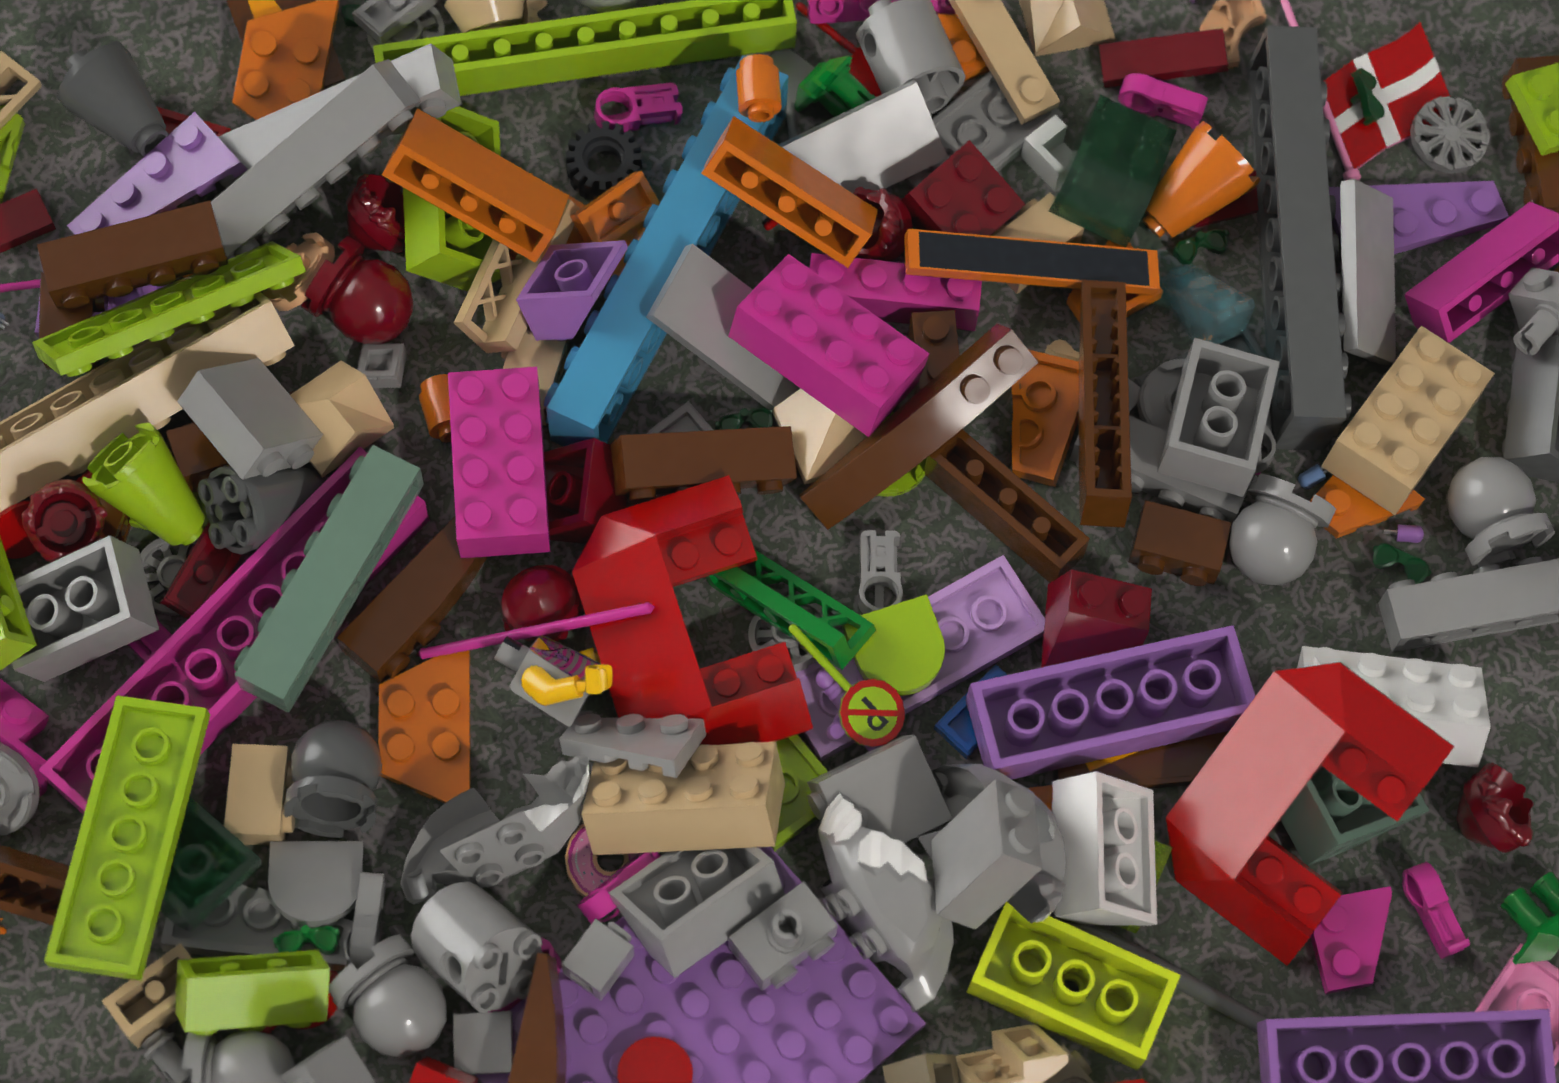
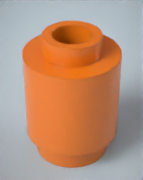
(758, 88)
(436, 407)

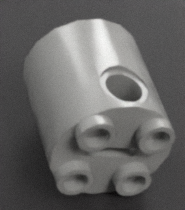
(907, 44)
(476, 946)

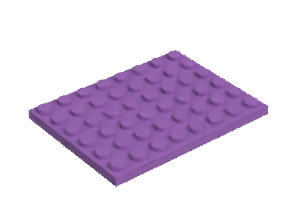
(819, 1027)

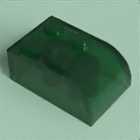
(1113, 171)
(204, 869)

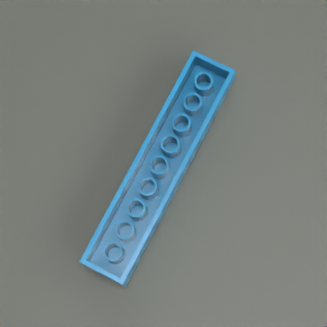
(620, 337)

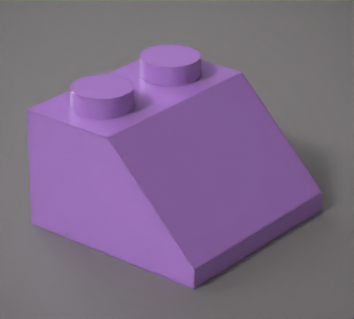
(567, 287)

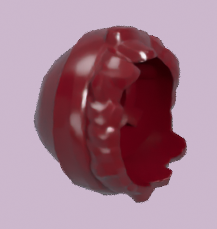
(376, 214)
(890, 225)
(63, 519)
(540, 597)
(1495, 810)

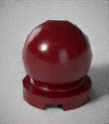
(364, 297)

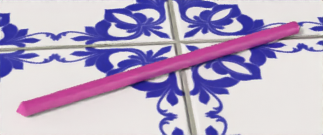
(536, 630)

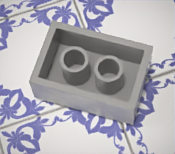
(1218, 417)
(84, 607)

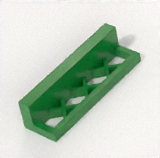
(783, 611)

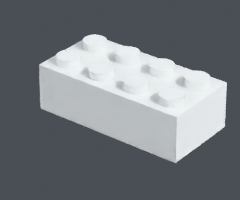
(1438, 694)

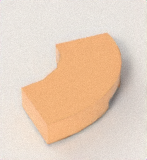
(1237, 19)

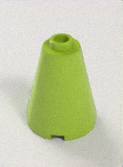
(147, 486)

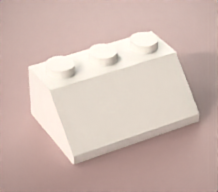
(1107, 850)

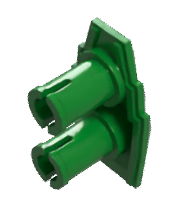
(832, 87)
(1541, 930)

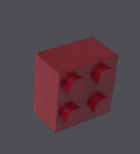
(963, 196)

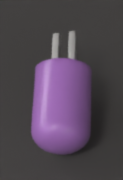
(1407, 533)

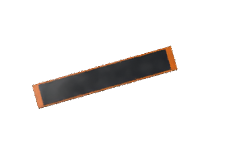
(1028, 261)

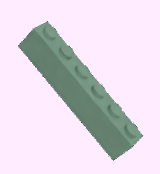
(329, 578)

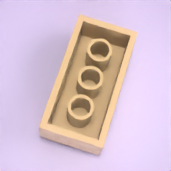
(1407, 420)
(718, 801)

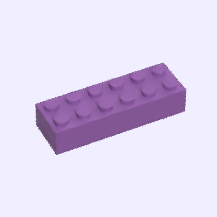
(1110, 703)
(1409, 1048)

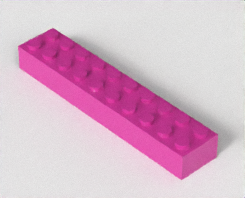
(200, 657)

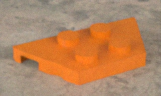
(284, 57)
(428, 727)

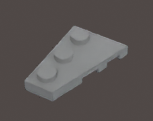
(640, 740)

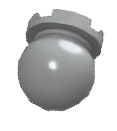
(1495, 508)
(1276, 535)
(394, 1003)
(237, 1058)

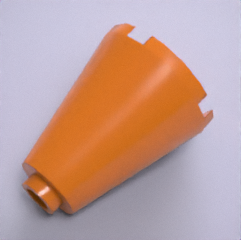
(1198, 183)

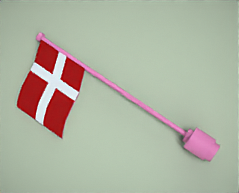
(1405, 83)

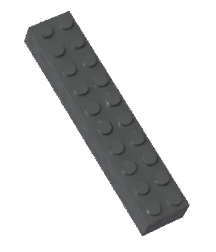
(1297, 238)

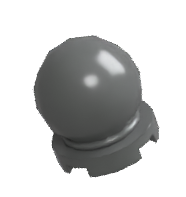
(334, 779)

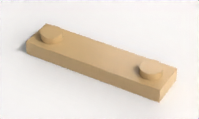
(1007, 57)

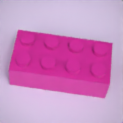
(828, 345)
(498, 462)

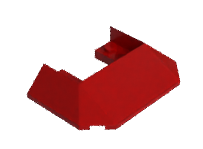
(638, 560)
(1257, 772)

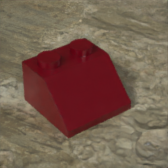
(579, 489)
(1093, 617)

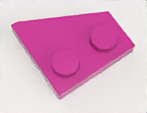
(1351, 939)

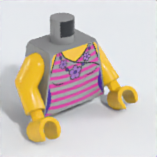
(554, 675)

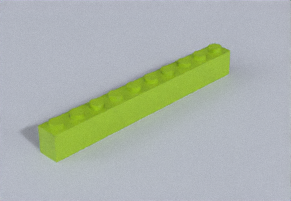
(609, 42)

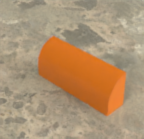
(476, 185)
(790, 192)

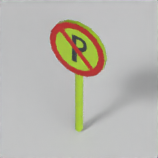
(869, 710)

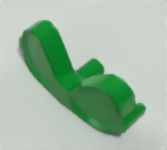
(322, 938)

